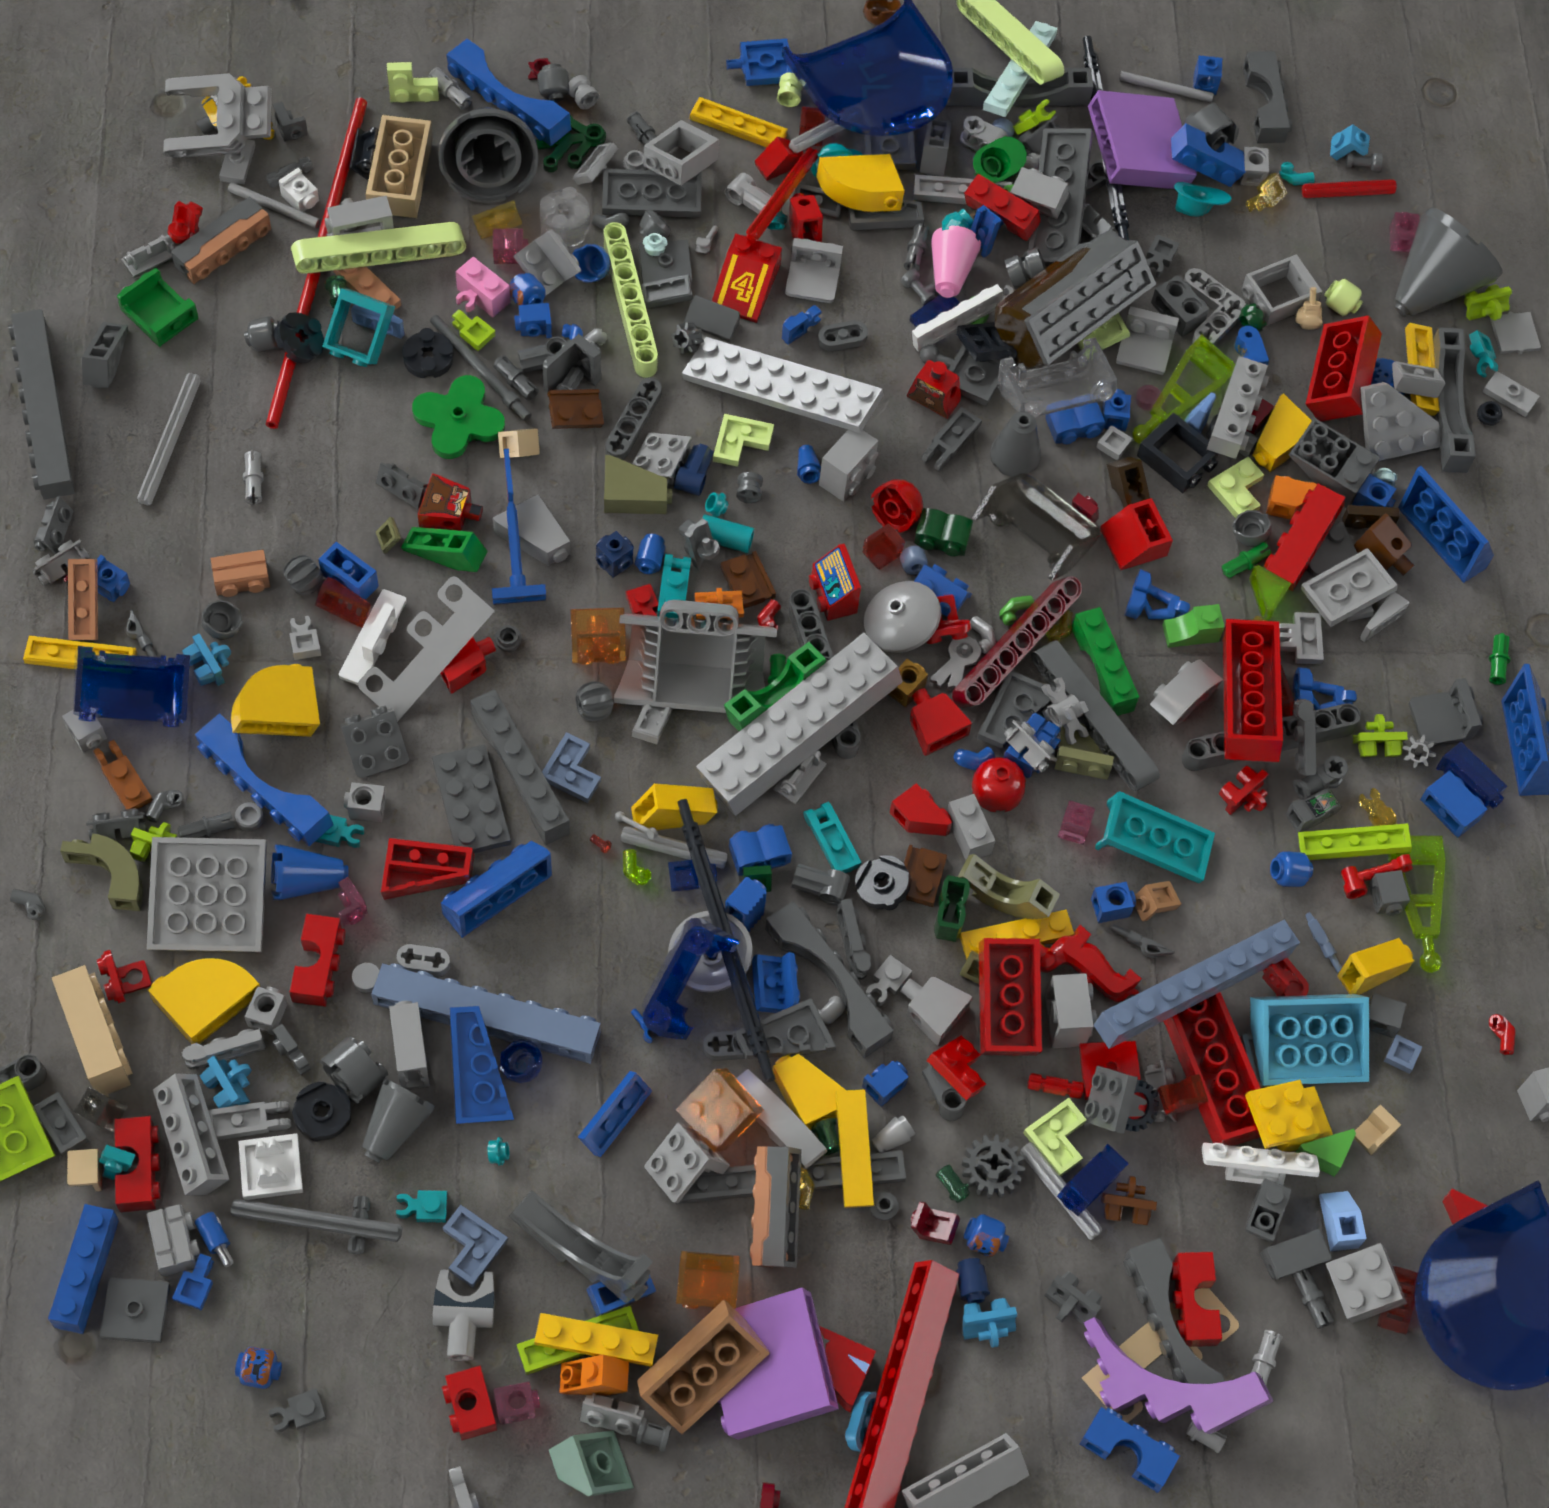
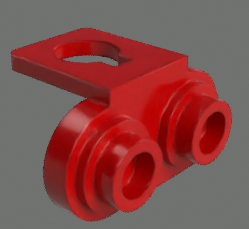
(953, 626)
(1285, 979)
(115, 988)

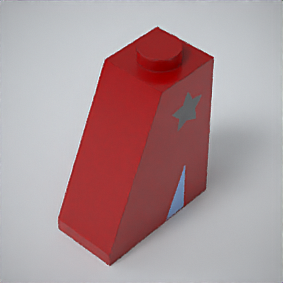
(847, 1365)

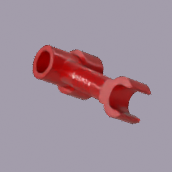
(1355, 881)

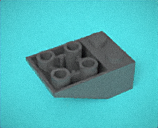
(1333, 460)

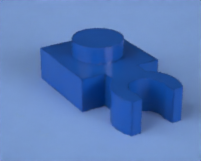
(797, 325)

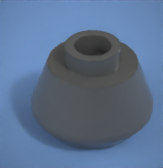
(654, 223)

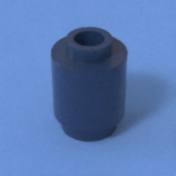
(972, 1280)

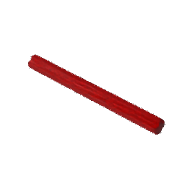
(782, 194)

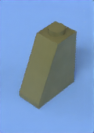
(634, 489)

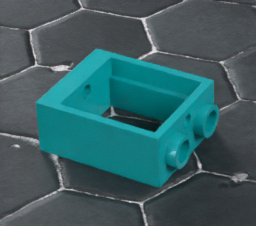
(338, 320)

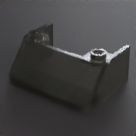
(1042, 518)

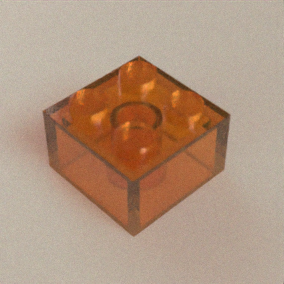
(597, 635)
(719, 1109)
(707, 1279)

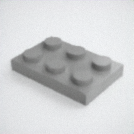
(1349, 587)

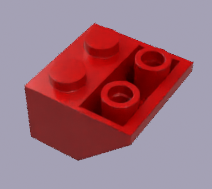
(1137, 535)

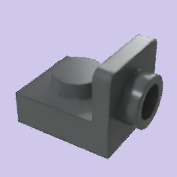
(289, 127)

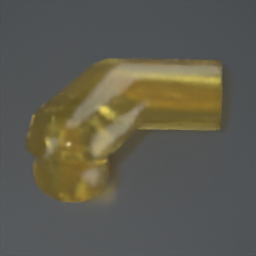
(1063, 629)
(806, 1189)

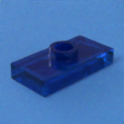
(933, 309)

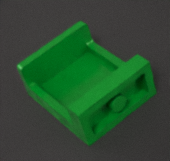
(156, 307)

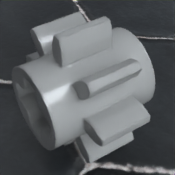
(1426, 747)

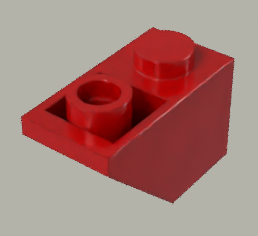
(919, 813)

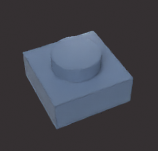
(1403, 1054)

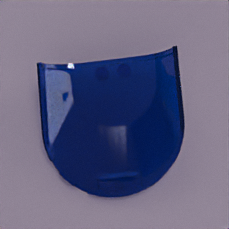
(879, 79)
(1488, 1293)

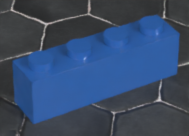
(83, 1269)

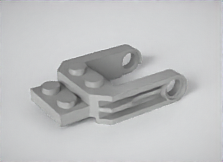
(240, 115)

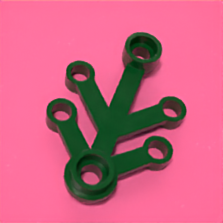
(588, 136)

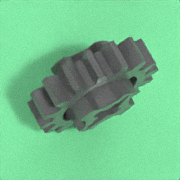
(981, 1165)

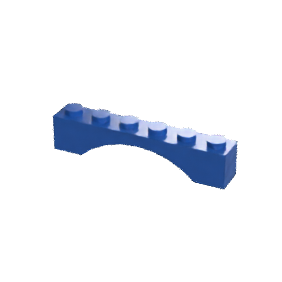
(543, 117)
(300, 813)

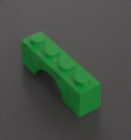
(1114, 679)
(751, 704)

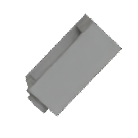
(702, 150)
(359, 214)
(1297, 275)
(409, 1045)

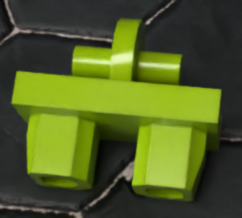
(1490, 303)
(1392, 740)
(143, 840)

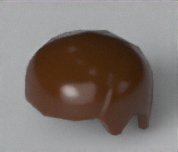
(880, 10)

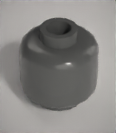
(553, 82)
(261, 334)

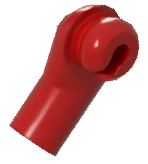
(765, 617)
(1505, 1032)

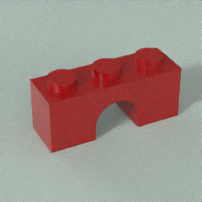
(1016, 214)
(314, 983)
(138, 1189)
(1195, 1324)

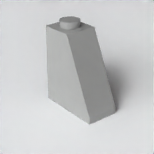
(538, 531)

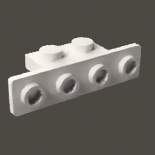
(373, 636)
(1255, 1164)

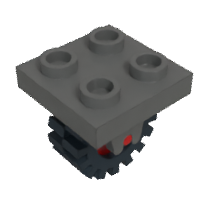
(1120, 1101)

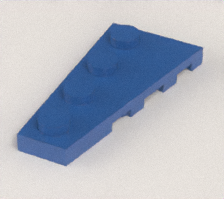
(476, 1077)

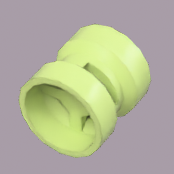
(790, 90)

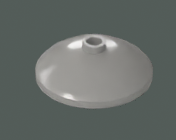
(908, 625)
(712, 975)

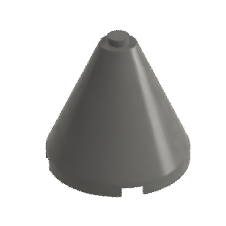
(488, 155)
(1443, 265)

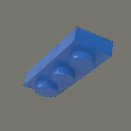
(615, 1114)

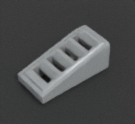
(1389, 611)

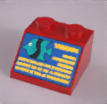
(836, 584)

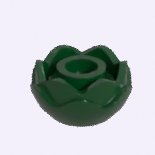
(1252, 317)

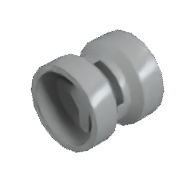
(584, 94)

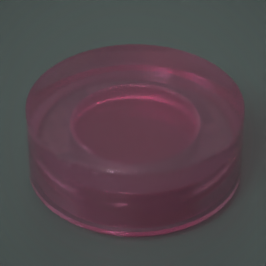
(1147, 396)

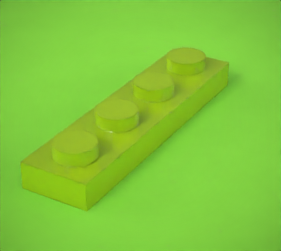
(1355, 841)
(538, 1357)

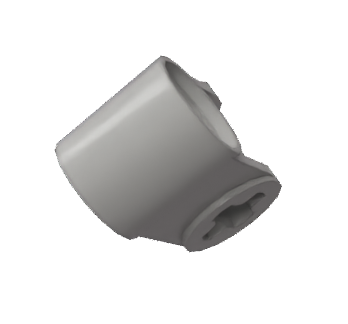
(980, 136)

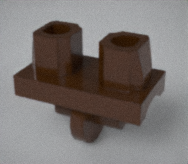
(1141, 1207)

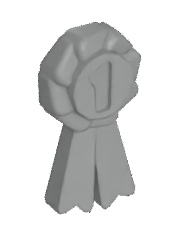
(962, 655)

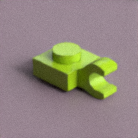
(1030, 119)
(473, 331)

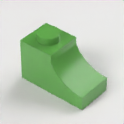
(1196, 627)

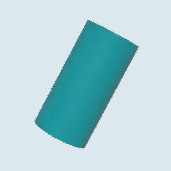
(730, 533)

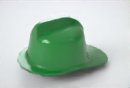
(1000, 159)

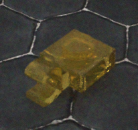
(1270, 193)
(1378, 812)

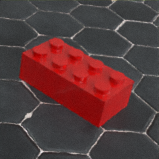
(1342, 366)
(1010, 997)

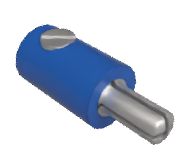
(214, 1237)

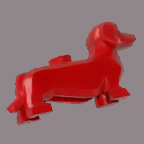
(1089, 960)

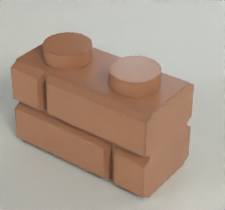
(240, 573)

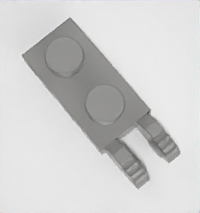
(244, 1043)
(248, 1119)

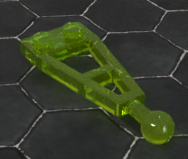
(1210, 361)
(1426, 851)

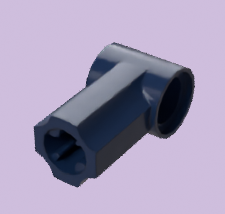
(693, 475)

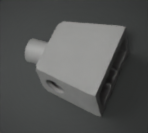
(935, 1006)

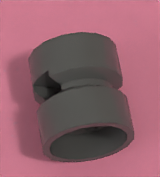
(1024, 268)

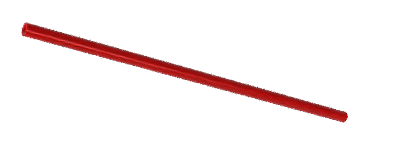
(312, 278)

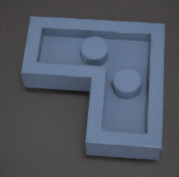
(565, 771)
(480, 1241)

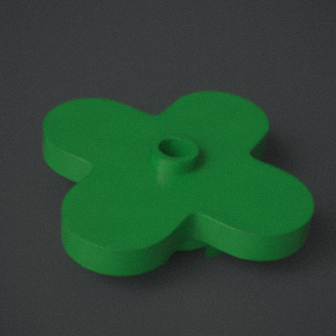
(458, 417)

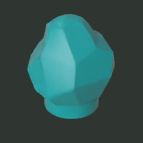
(959, 218)

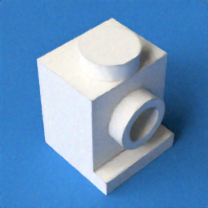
(298, 191)

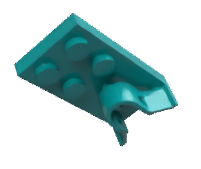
(1157, 837)

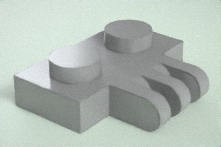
(1303, 638)

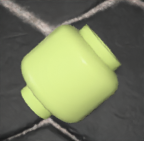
(1343, 297)

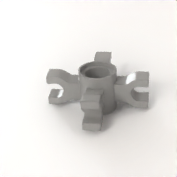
(1065, 710)

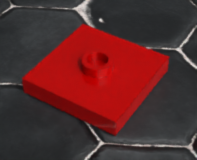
(1118, 1058)

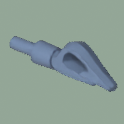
(1323, 941)

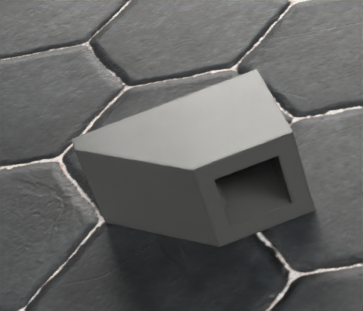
(1267, 1210)

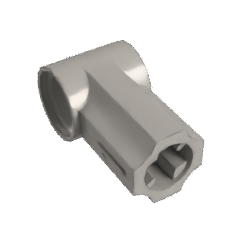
(744, 191)

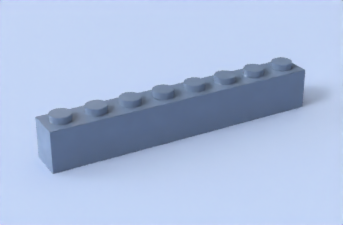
(1196, 984)
(502, 1014)

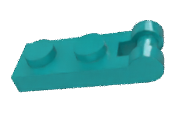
(673, 583)
(832, 838)

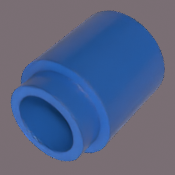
(650, 554)

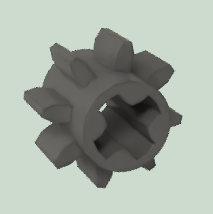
(687, 337)

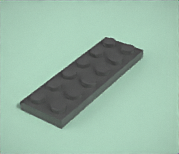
(1067, 156)

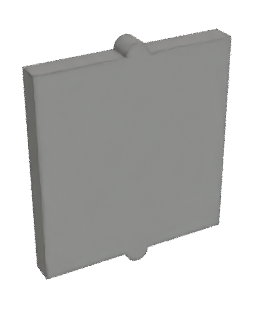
(1516, 333)

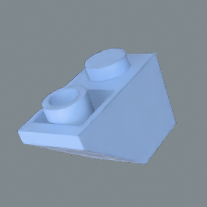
(1342, 1221)

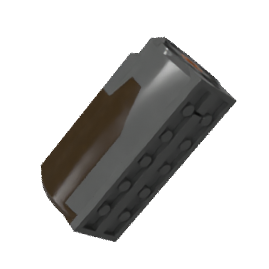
(1072, 298)

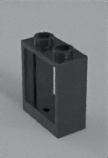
(1170, 471)

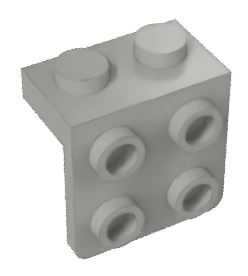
(814, 270)

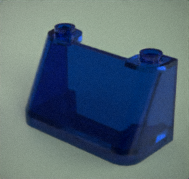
(130, 687)
(660, 1006)

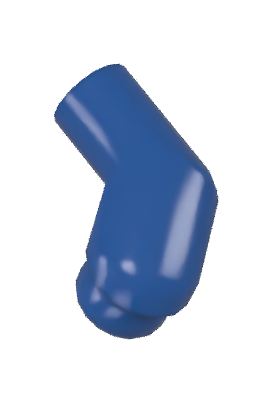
(571, 331)
(971, 759)

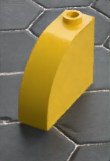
(862, 182)
(277, 703)
(203, 996)

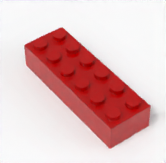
(1252, 690)
(1211, 1047)

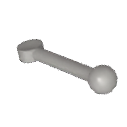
(651, 833)

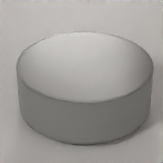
(249, 816)
(365, 976)

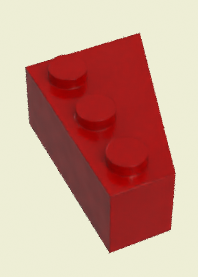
(424, 867)

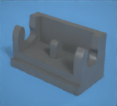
(1295, 1254)

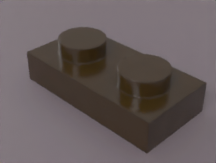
(1365, 516)

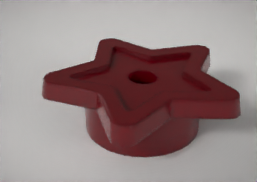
(536, 66)

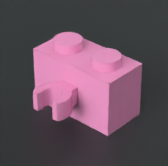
(481, 287)

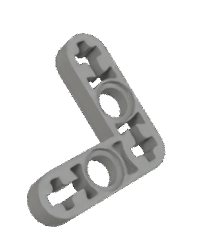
(1220, 306)

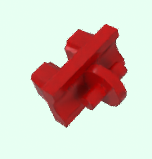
(184, 221)
(1237, 797)

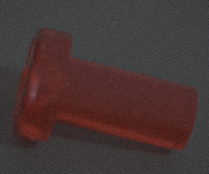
(604, 845)

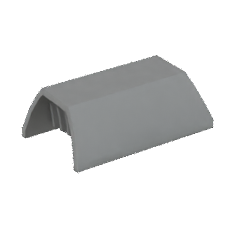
(692, 660)

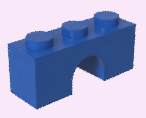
(1193, 151)
(1154, 1458)

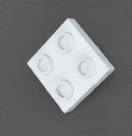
(270, 1166)

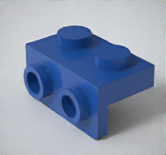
(935, 579)
(775, 982)

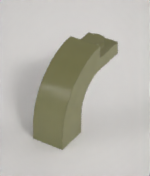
(126, 883)
(1014, 897)

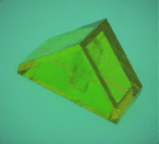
(1268, 590)

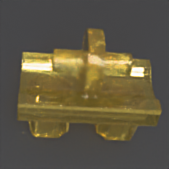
(499, 217)

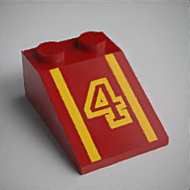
(747, 276)

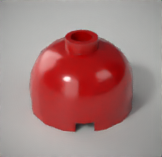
(897, 504)
(999, 784)

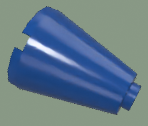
(304, 872)

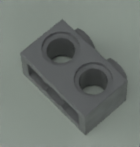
(1179, 301)

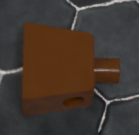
(1386, 544)

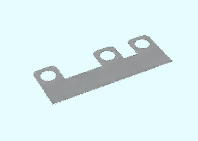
(438, 650)

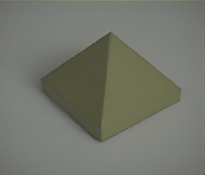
(388, 534)
(971, 967)

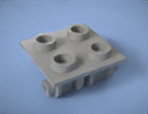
(663, 454)

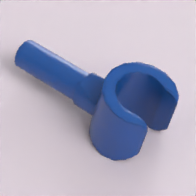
(639, 1018)

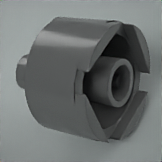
(1215, 124)
(353, 1069)

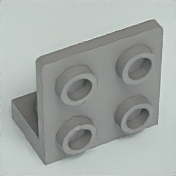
(548, 260)
(1148, 341)
(681, 1161)

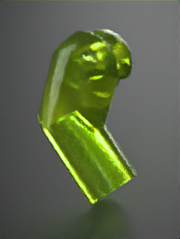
(632, 870)

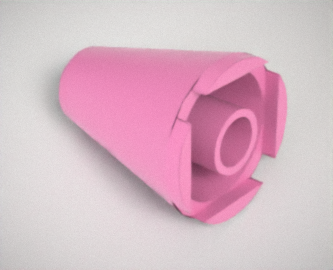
(953, 258)

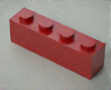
(1306, 534)

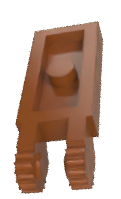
(123, 778)

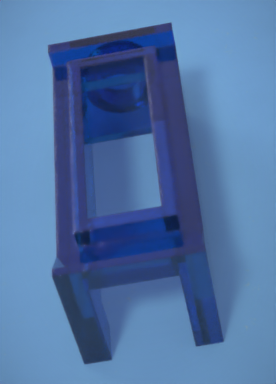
(1475, 775)
(1092, 1180)

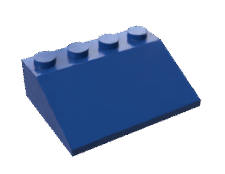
(1445, 526)
(1527, 733)

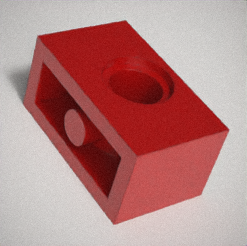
(464, 1385)

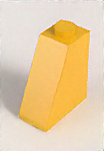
(1280, 434)
(660, 806)
(1375, 966)
(806, 1089)

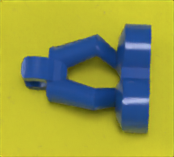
(1138, 600)
(1304, 684)

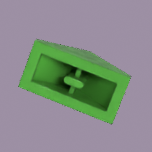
(1330, 1150)

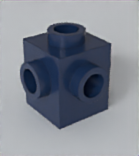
(614, 553)

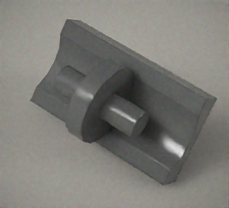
(699, 541)

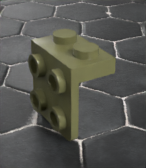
(1082, 757)

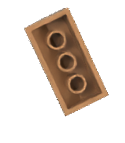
(702, 1367)

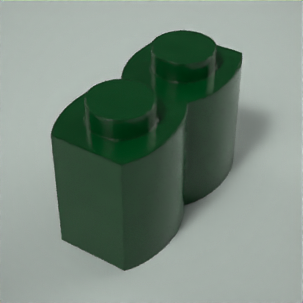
(943, 532)
(951, 908)

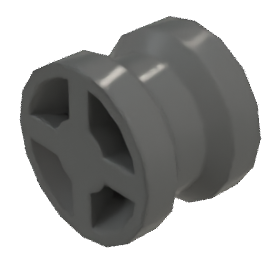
(749, 487)

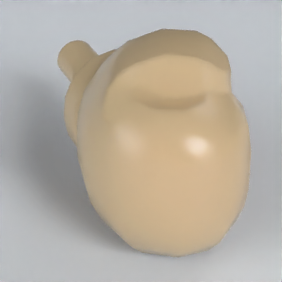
(1310, 314)

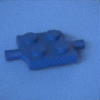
(761, 61)

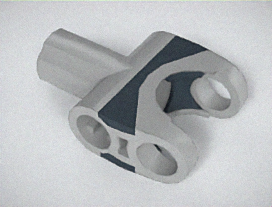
(463, 1314)

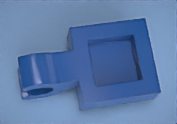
(194, 1286)

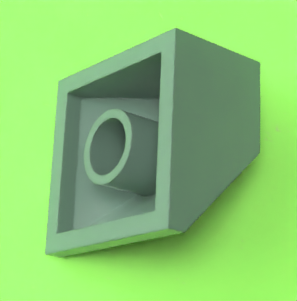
(591, 1463)

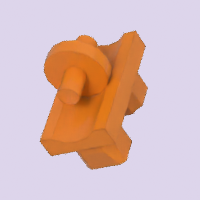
(731, 598)

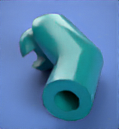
(1293, 177)

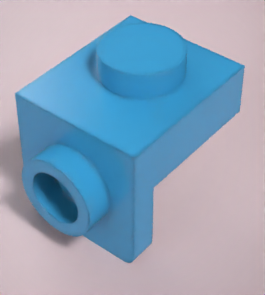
(1348, 140)

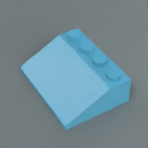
(1311, 1038)

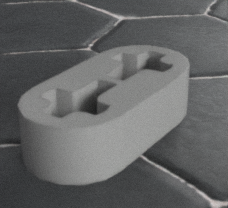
(424, 955)

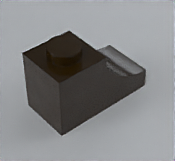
(1128, 480)

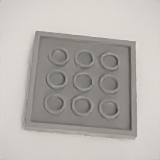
(206, 894)

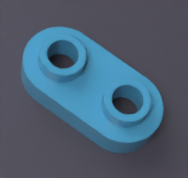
(859, 1420)

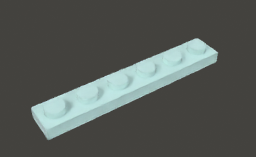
(1014, 77)

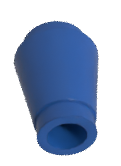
(808, 465)

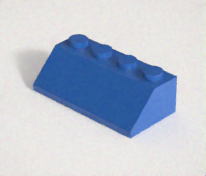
(497, 887)

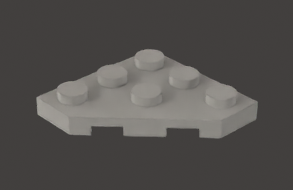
(1395, 424)

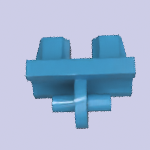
(211, 670)
(232, 1079)
(989, 1324)

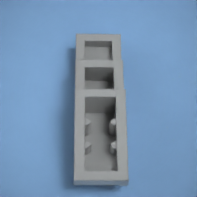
(781, 1121)

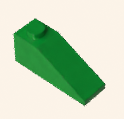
(446, 547)

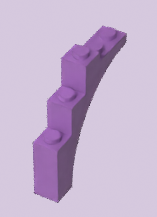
(1212, 1404)

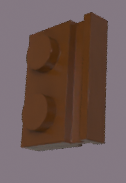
(575, 409)
(750, 577)
(925, 872)

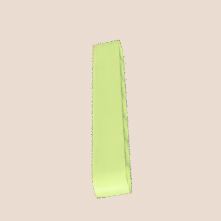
(1013, 39)
(378, 247)
(628, 287)

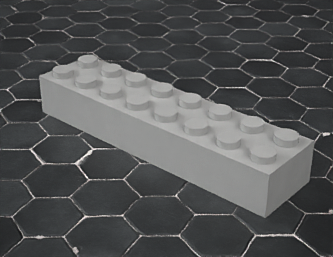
(799, 723)

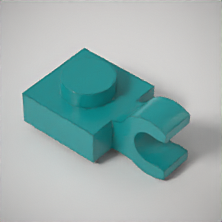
(1482, 348)
(115, 1161)

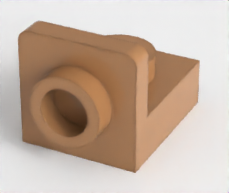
(1156, 899)

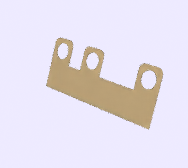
(1144, 1345)

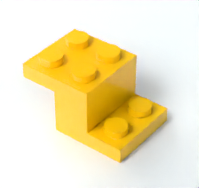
(1288, 1115)

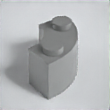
(1185, 691)

